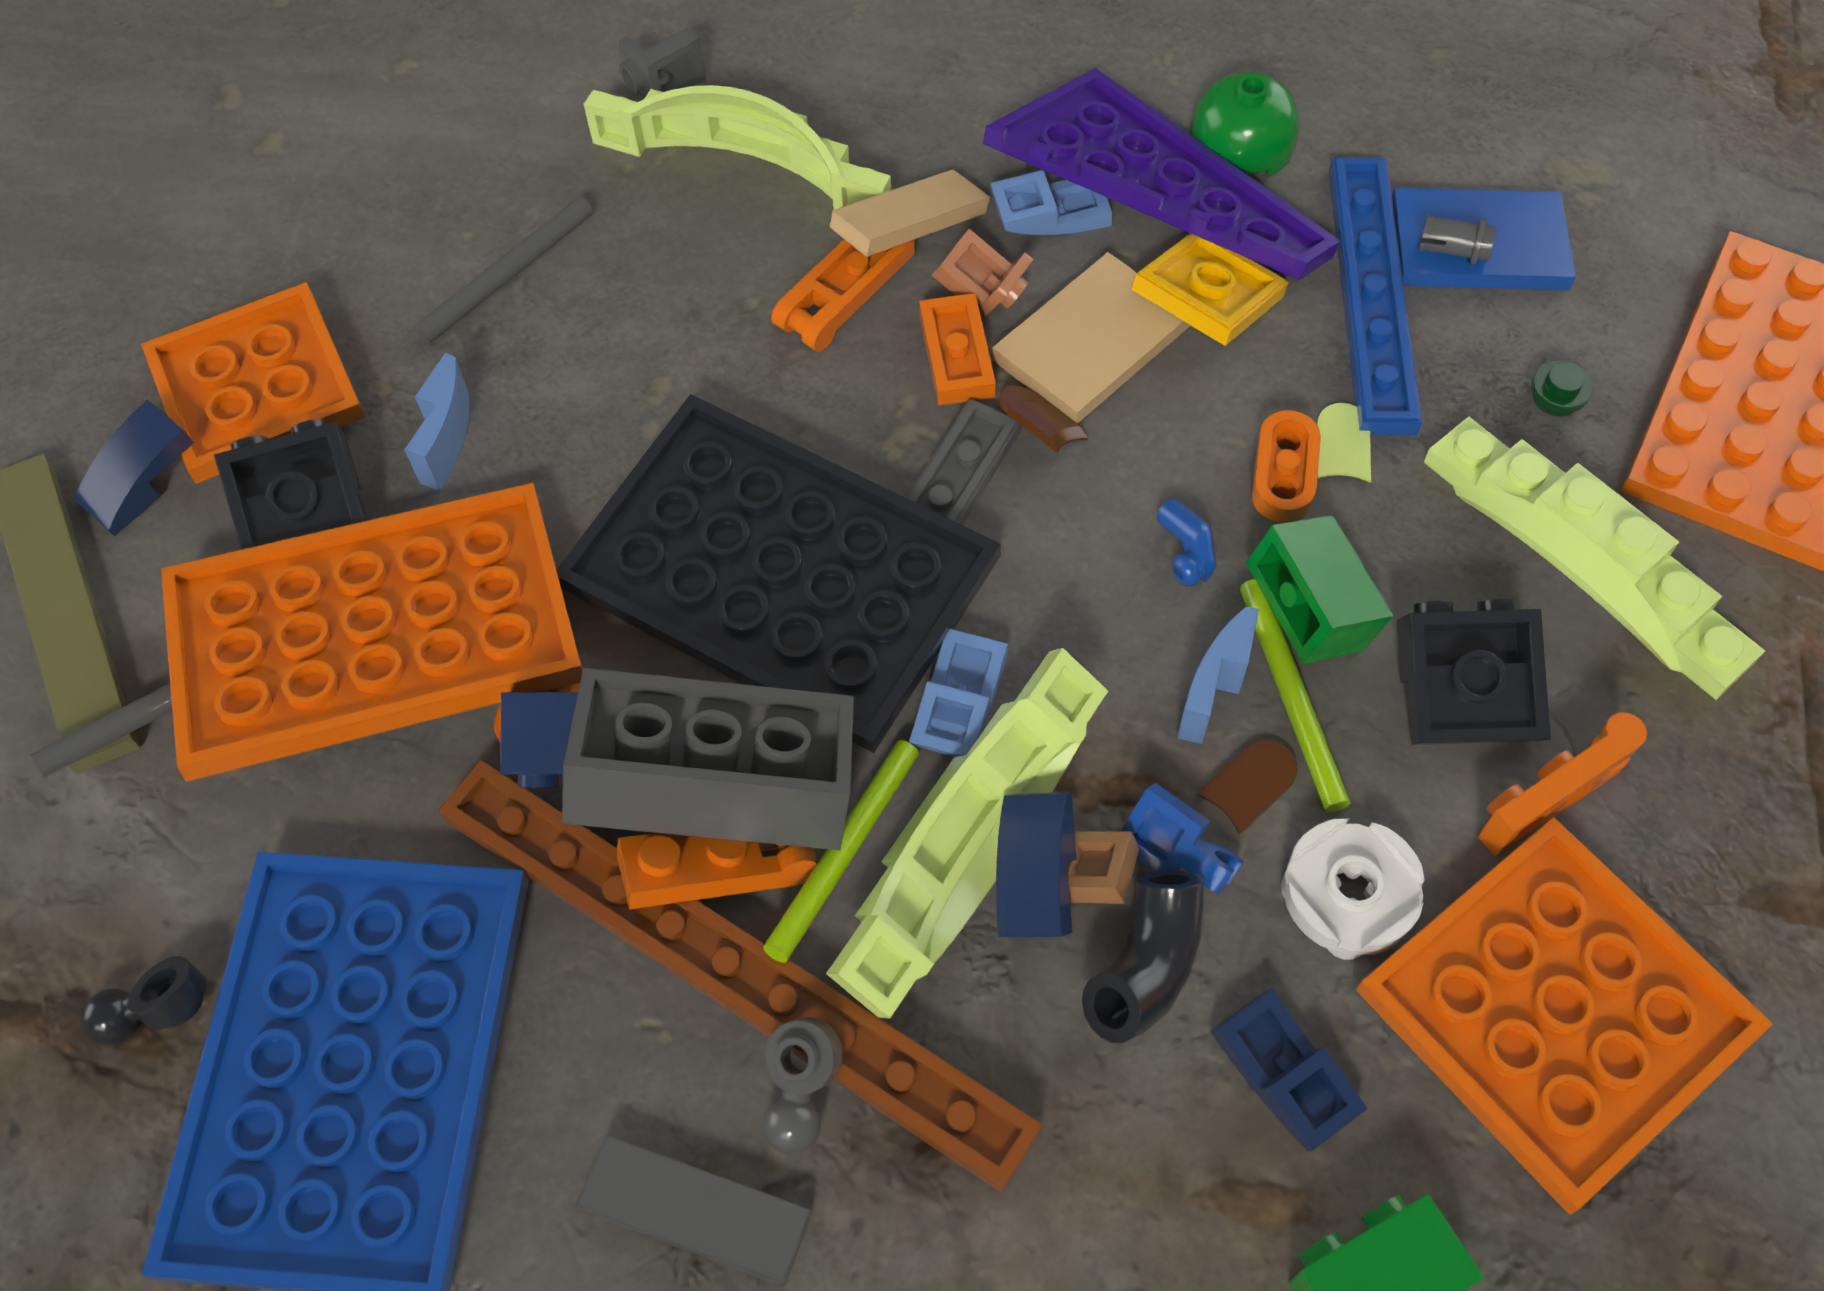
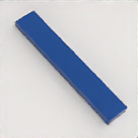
(1374, 298)

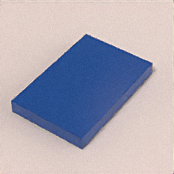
(1528, 245)

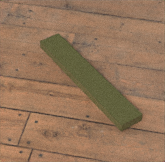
(60, 605)

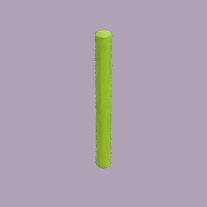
(1296, 701)
(835, 862)

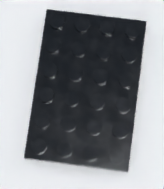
(779, 566)

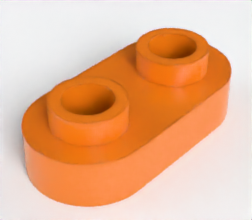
(1286, 470)

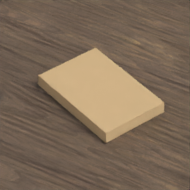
(1087, 339)

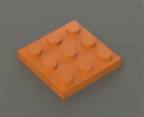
(250, 375)

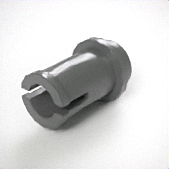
(1458, 238)

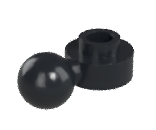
(160, 999)

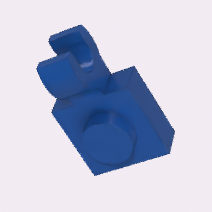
(1172, 840)

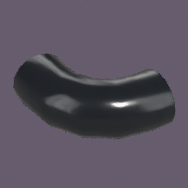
(1155, 960)

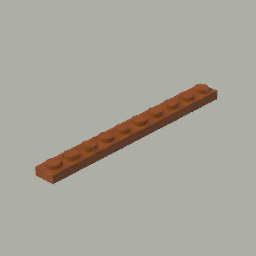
(736, 973)

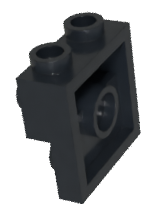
(291, 484)
(1474, 673)

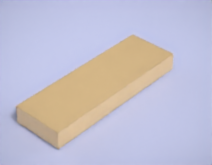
(909, 212)

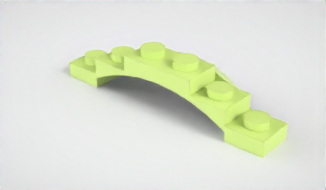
(733, 122)
(1602, 548)
(950, 845)

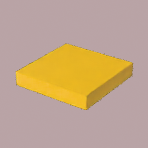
(1210, 287)

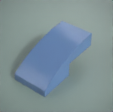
(1040, 208)
(440, 437)
(1220, 669)
(959, 693)

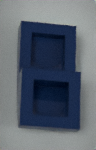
(119, 477)
(1031, 865)
(1287, 1072)

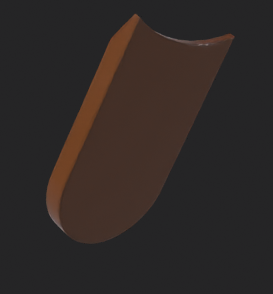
(1040, 417)
(1252, 782)

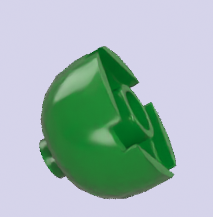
(1248, 122)

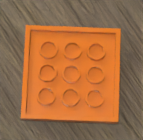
(1563, 1013)

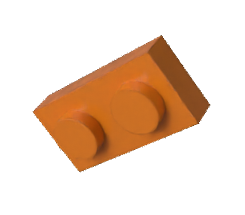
(957, 349)

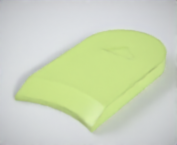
(1342, 444)

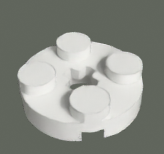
(1344, 923)

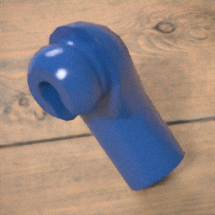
(1197, 542)

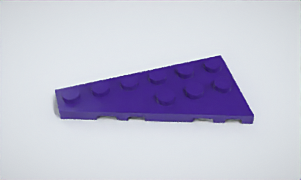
(1136, 156)

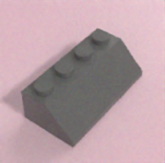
(709, 759)

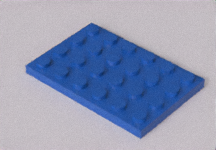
(342, 1078)

